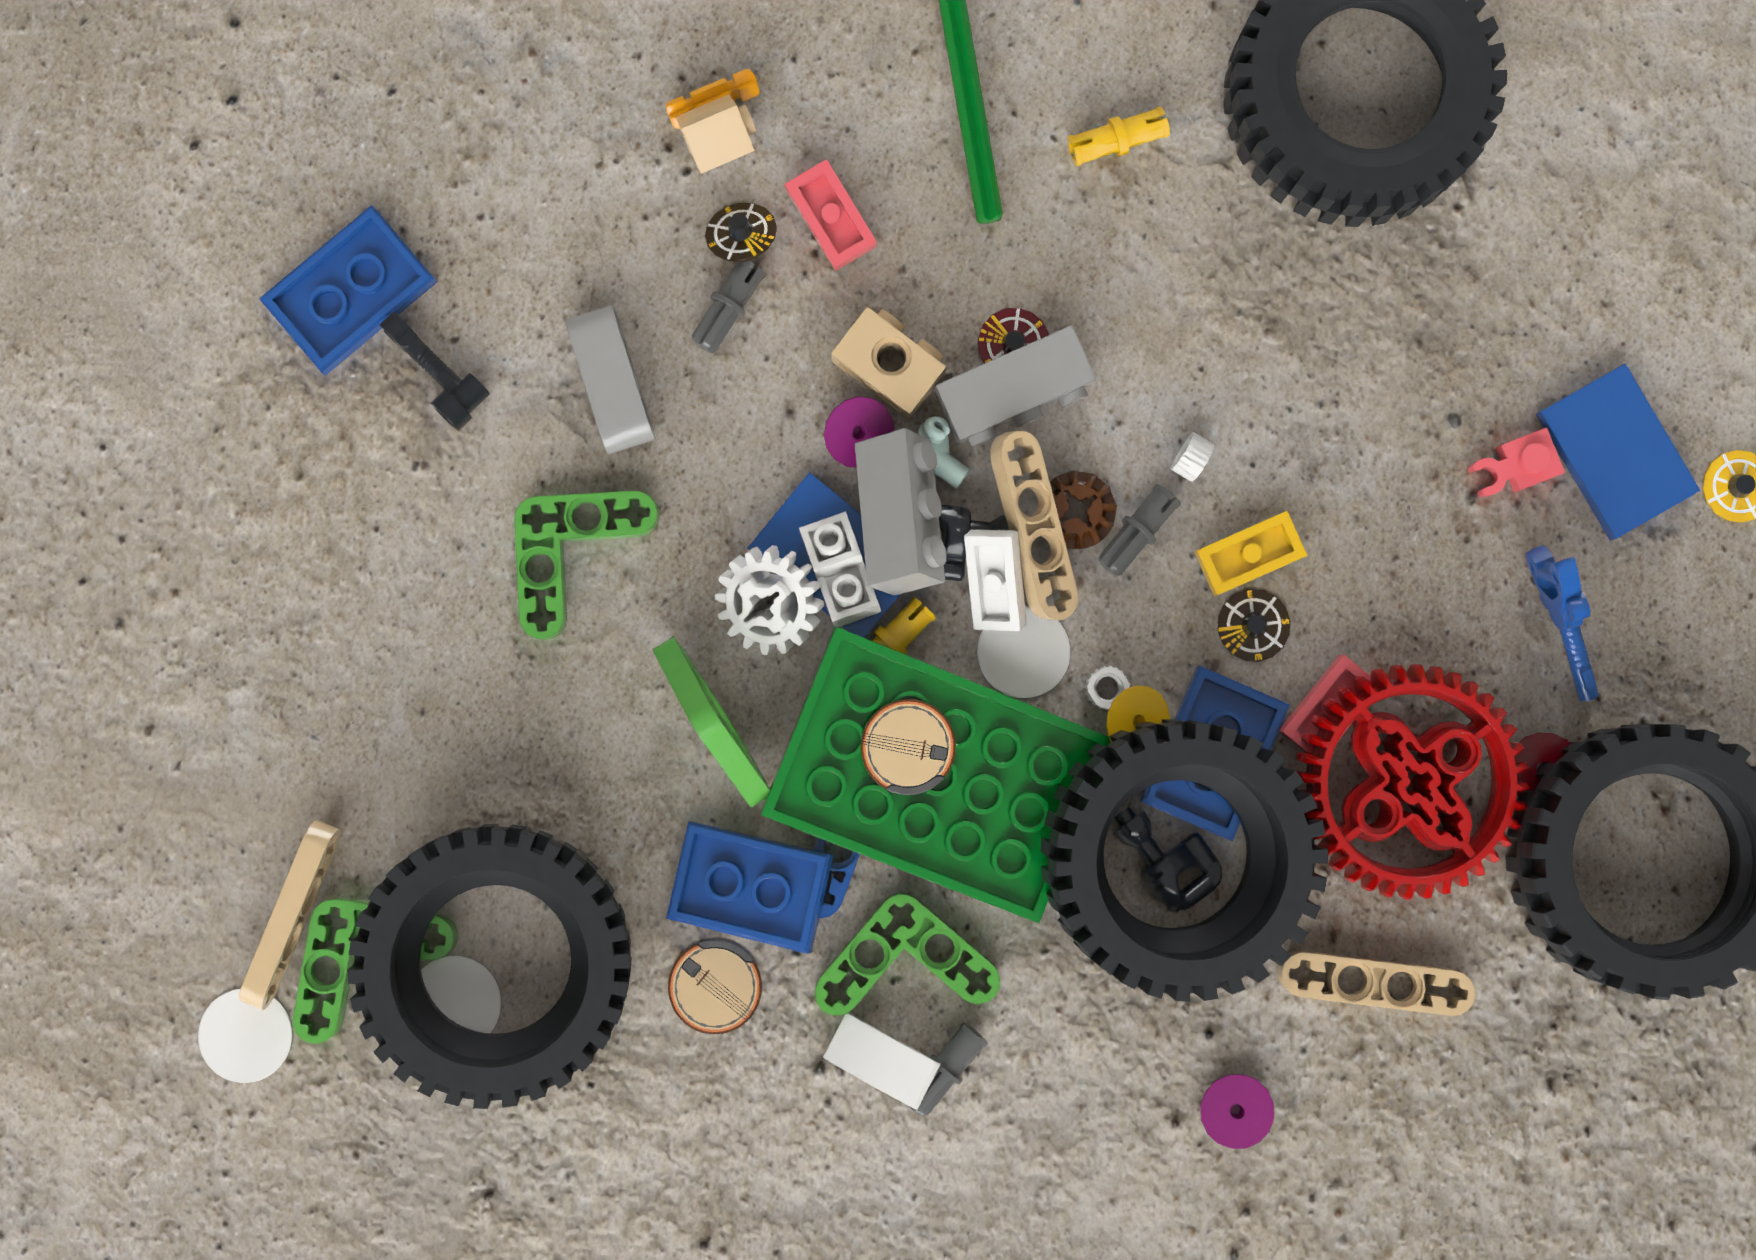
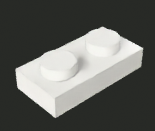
(995, 580)

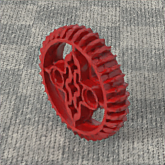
(1432, 782)

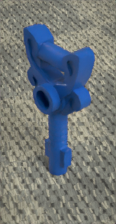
(1567, 607)

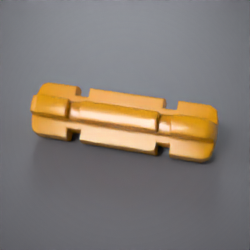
(741, 86)

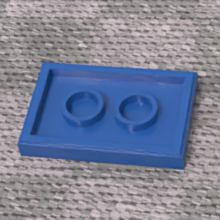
(348, 290)
(1618, 452)
(806, 505)
(1227, 704)
(749, 887)

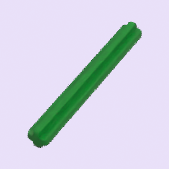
(971, 111)

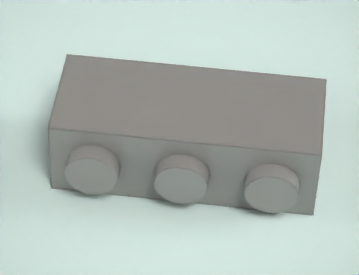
(1015, 387)
(900, 512)

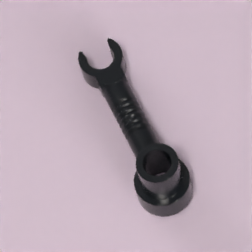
(459, 394)

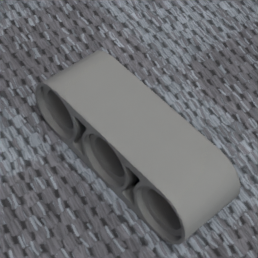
(610, 379)

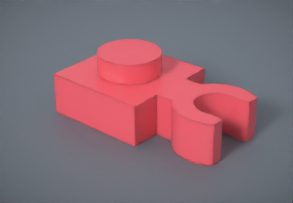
(1522, 462)

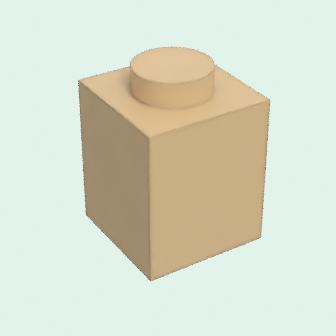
(717, 132)

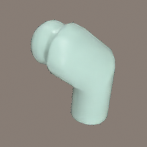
(947, 467)

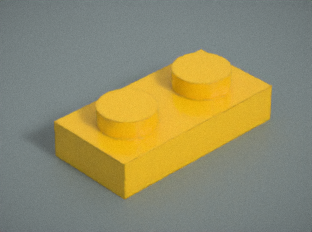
(1250, 553)

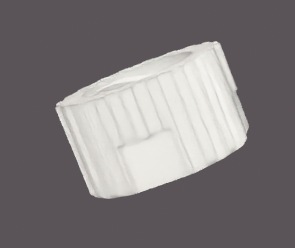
(1192, 456)
(1093, 680)

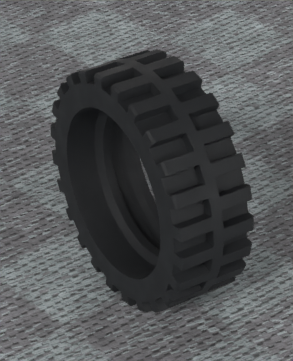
(1546, 860)

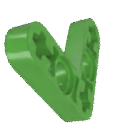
(551, 543)
(322, 931)
(913, 940)

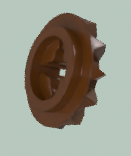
(1100, 513)

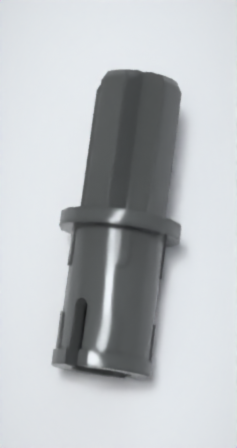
(727, 306)
(1138, 530)
(953, 1061)

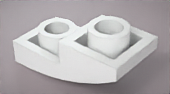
(839, 569)
(881, 1061)

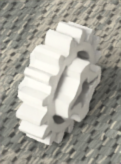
(785, 619)

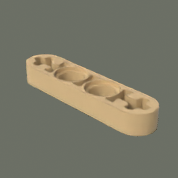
(1041, 523)
(289, 915)
(1376, 977)

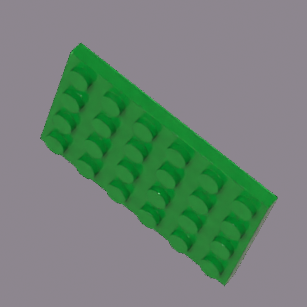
(970, 830)

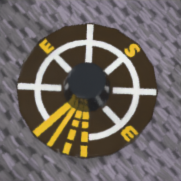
(740, 232)
(1253, 625)

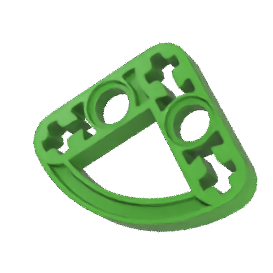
(711, 721)

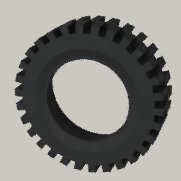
(1346, 177)
(1274, 878)
(469, 1061)

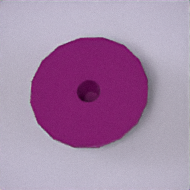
(854, 422)
(1237, 1111)

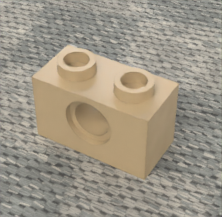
(902, 389)

